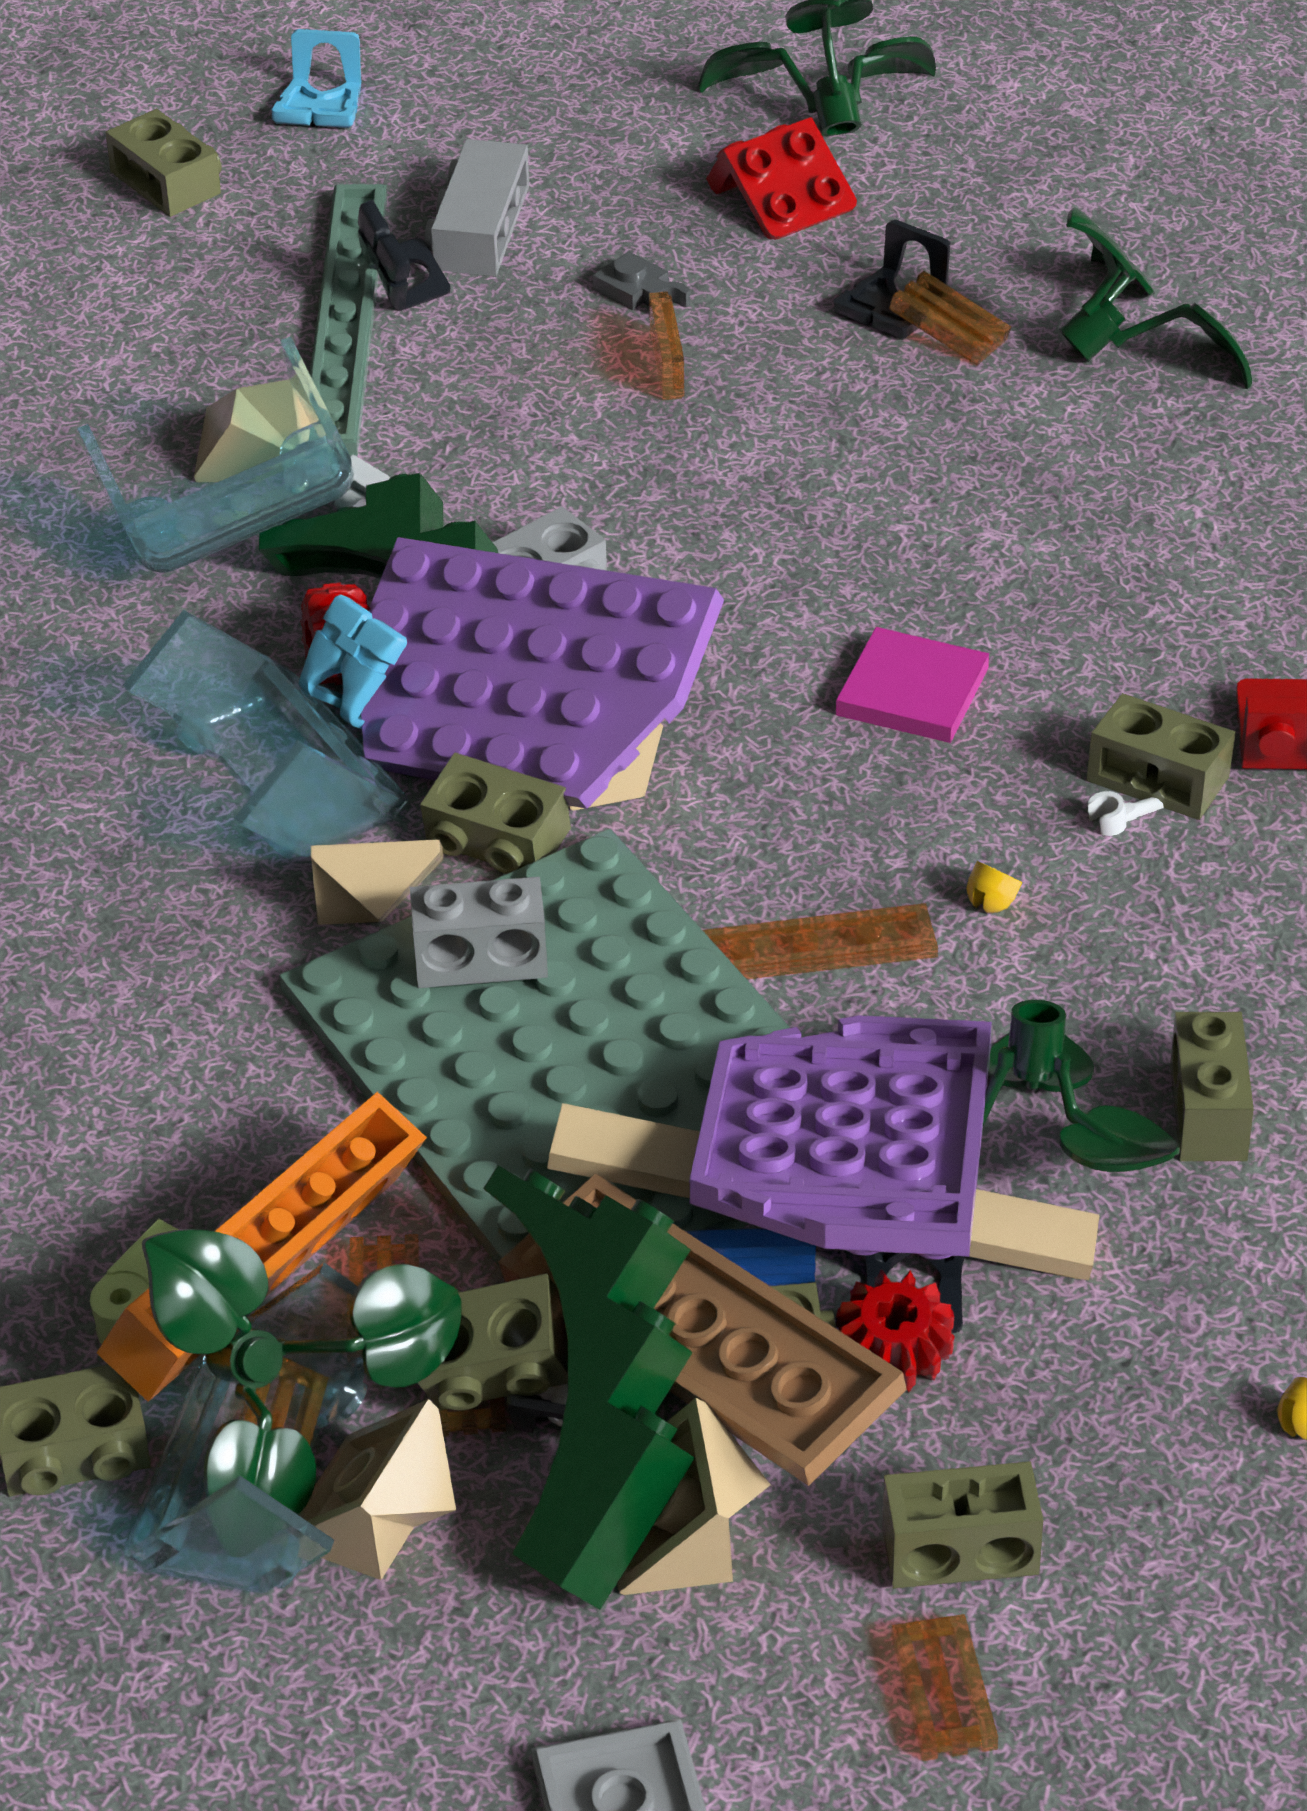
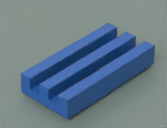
(764, 1254)

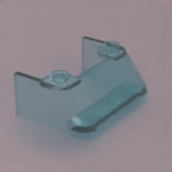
(306, 475)
(277, 738)
(240, 1532)

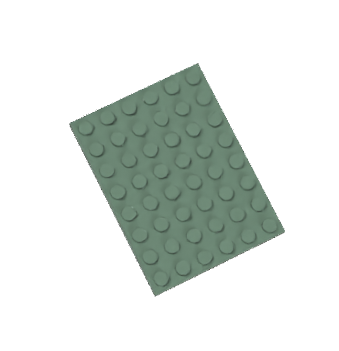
(485, 1066)

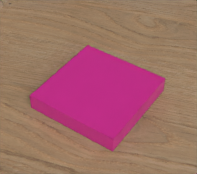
(912, 684)

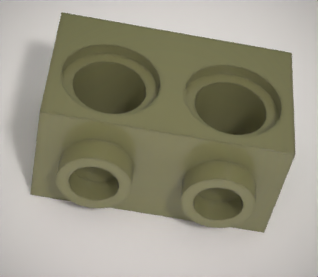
(163, 162)
(1160, 755)
(494, 814)
(1211, 1086)
(492, 1335)
(70, 1431)
(962, 1524)

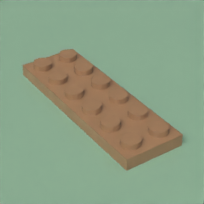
(757, 1356)

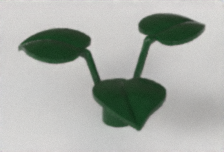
(835, 98)
(1100, 320)
(1045, 1058)
(199, 1300)

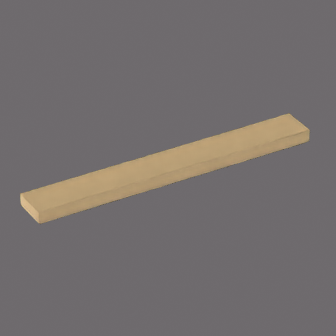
(662, 1159)

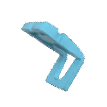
(302, 102)
(358, 650)

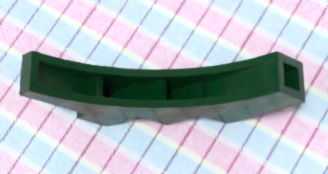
(364, 536)
(612, 1450)

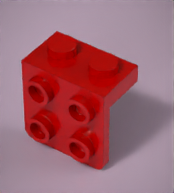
(785, 178)
(1272, 723)

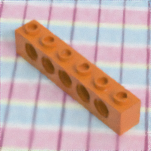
(282, 1226)

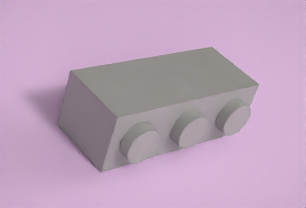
(479, 207)

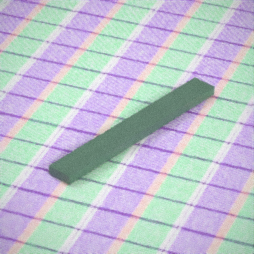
(346, 313)

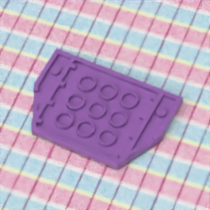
(530, 664)
(849, 1134)

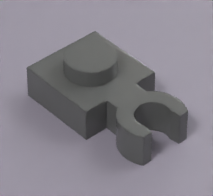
(633, 278)

